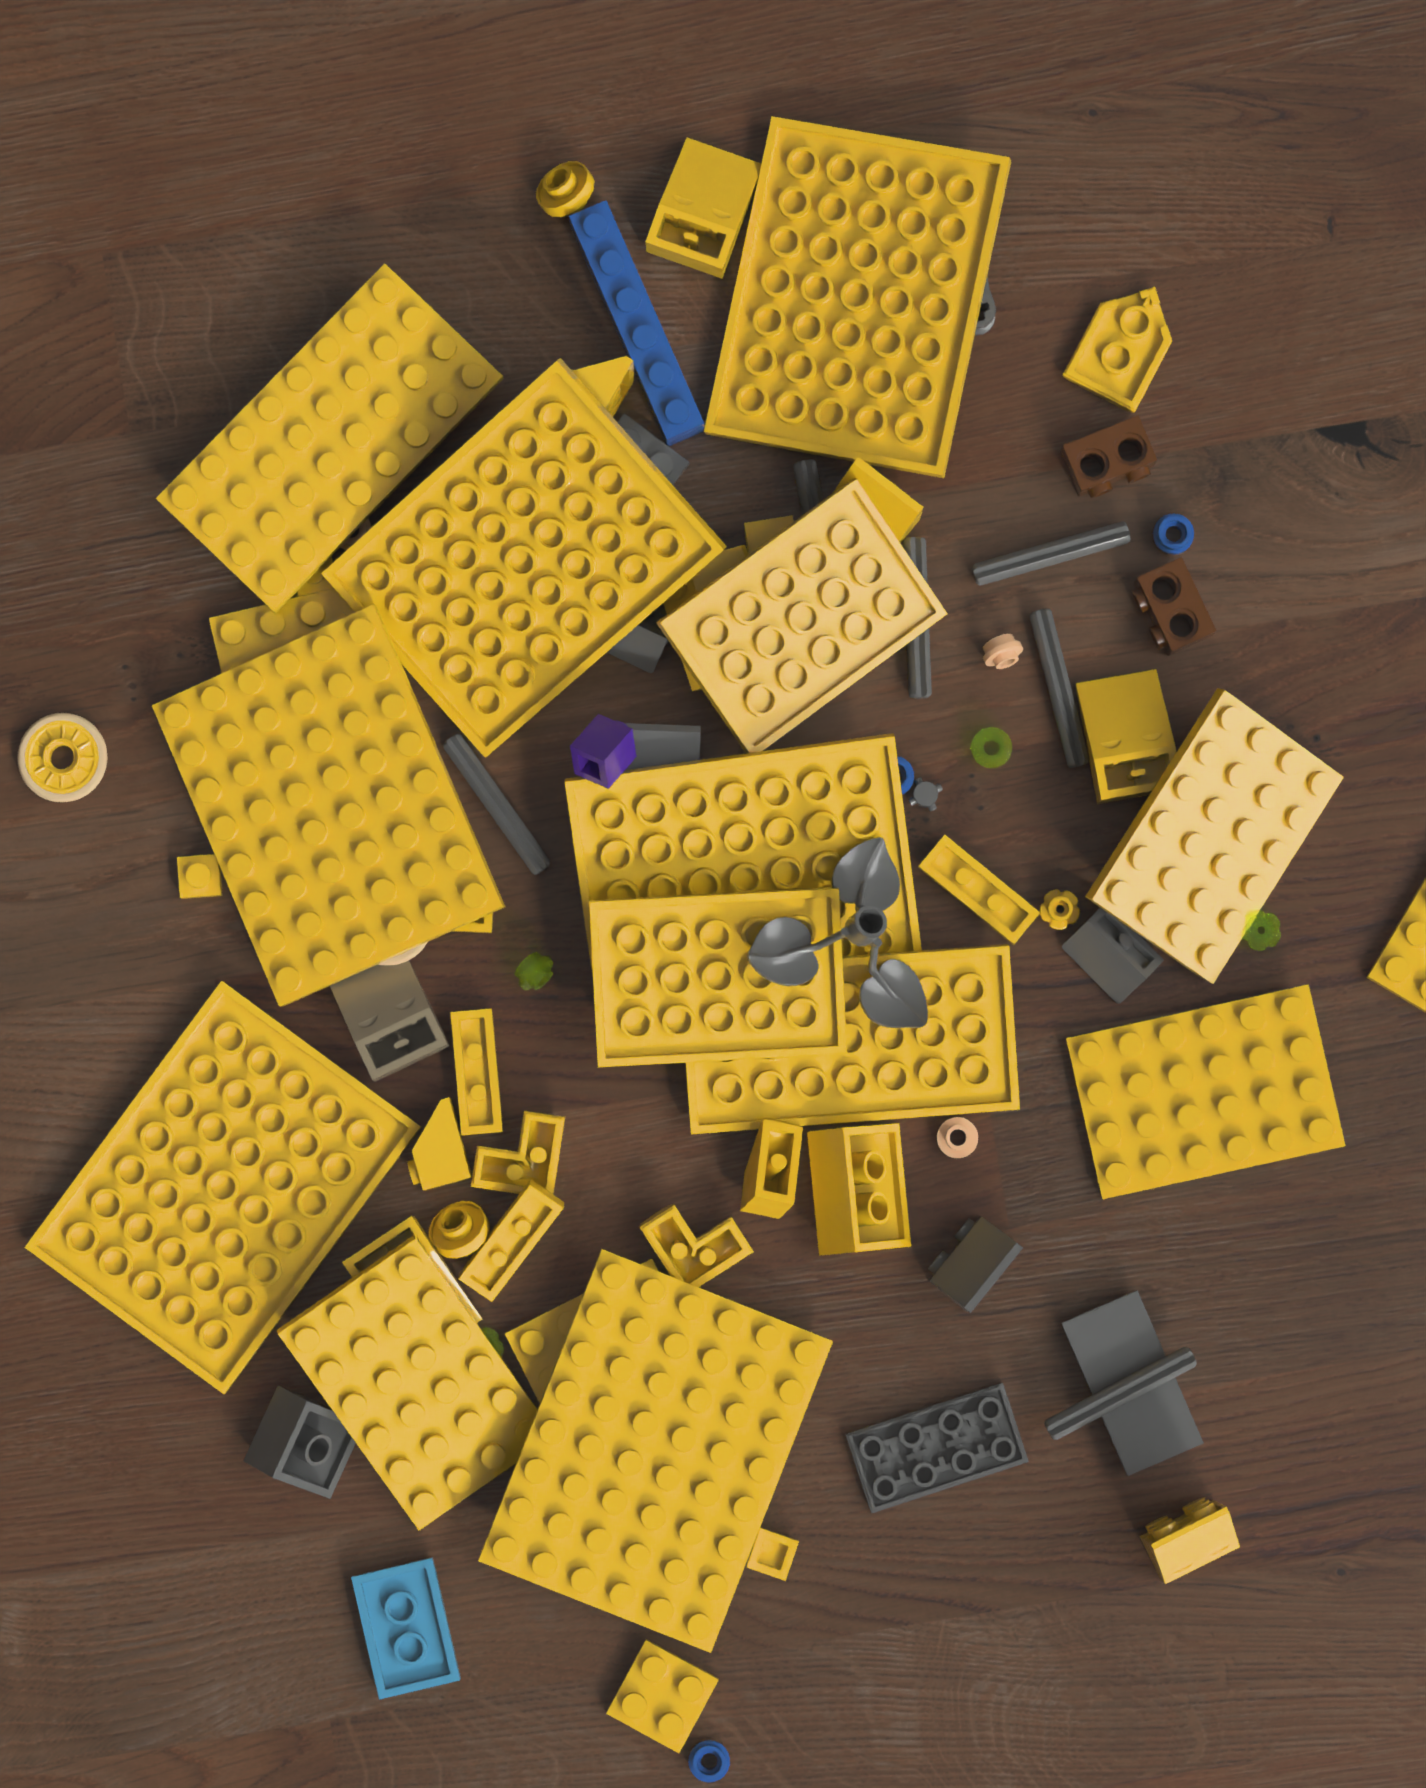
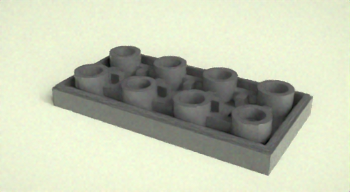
(1111, 1346)
(937, 1447)

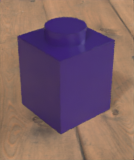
(603, 751)

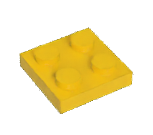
(662, 1696)

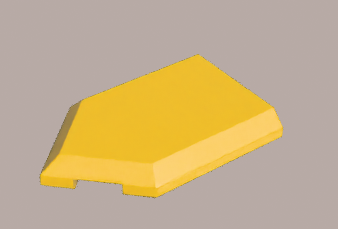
(1121, 349)

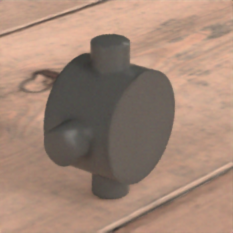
(925, 794)

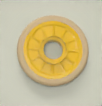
(36, 753)

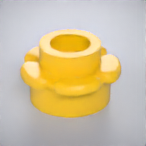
(1068, 916)

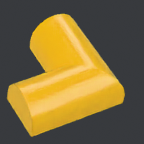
(535, 1158)
(690, 1257)

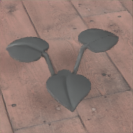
(871, 882)

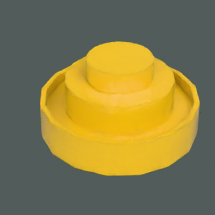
(565, 189)
(459, 1229)

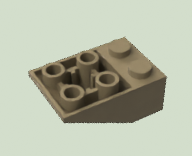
(389, 1018)

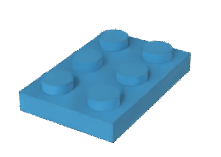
(406, 1628)

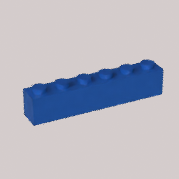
(636, 323)

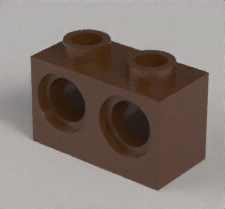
(1104, 448)
(1184, 603)

